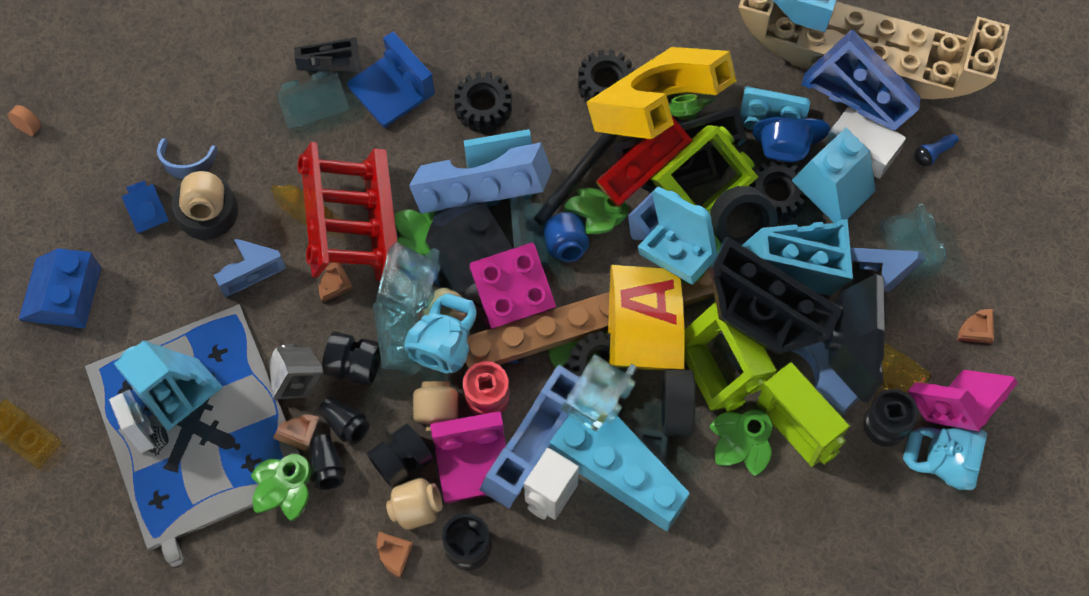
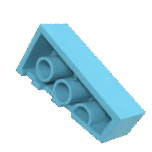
(623, 468)

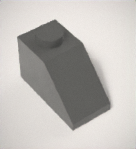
(293, 371)

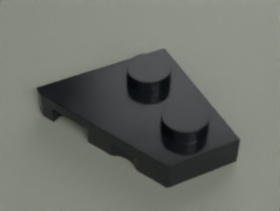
(329, 56)

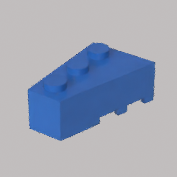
(863, 81)

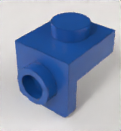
(144, 206)

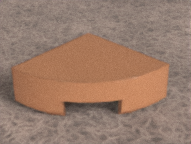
(334, 282)
(978, 327)
(297, 431)
(393, 553)

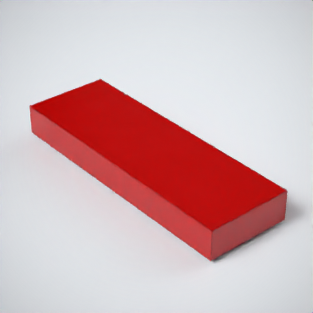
(642, 163)

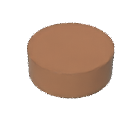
(24, 120)

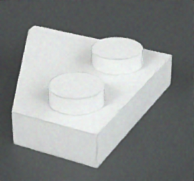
(132, 421)

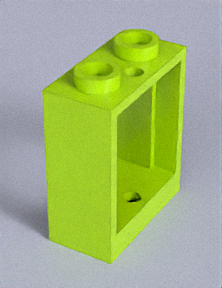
(722, 142)
(750, 355)
(803, 416)

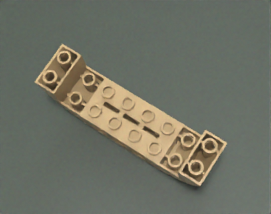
(926, 58)

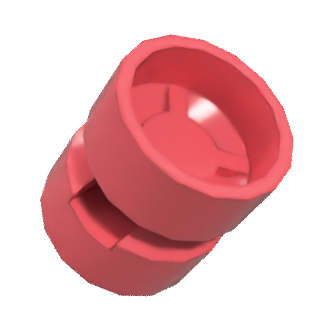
(486, 396)

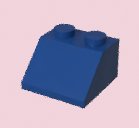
(61, 288)

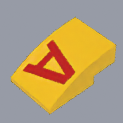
(646, 318)

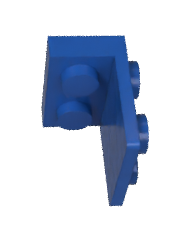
(393, 83)

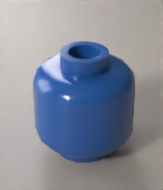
(566, 237)

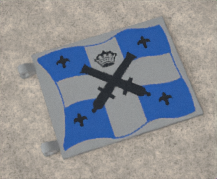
(207, 459)

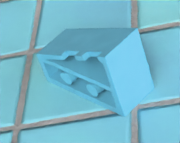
(810, 254)
(167, 381)

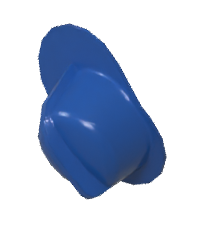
(789, 138)

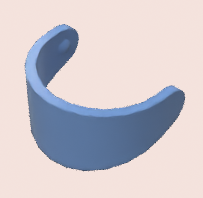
(181, 171)

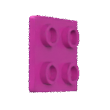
(512, 285)
(966, 401)
(466, 453)

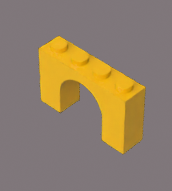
(639, 101)

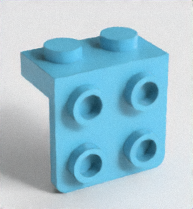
(763, 104)
(682, 239)

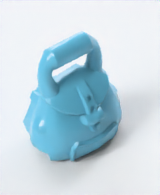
(440, 339)
(952, 454)

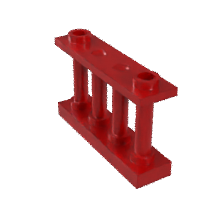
(376, 199)

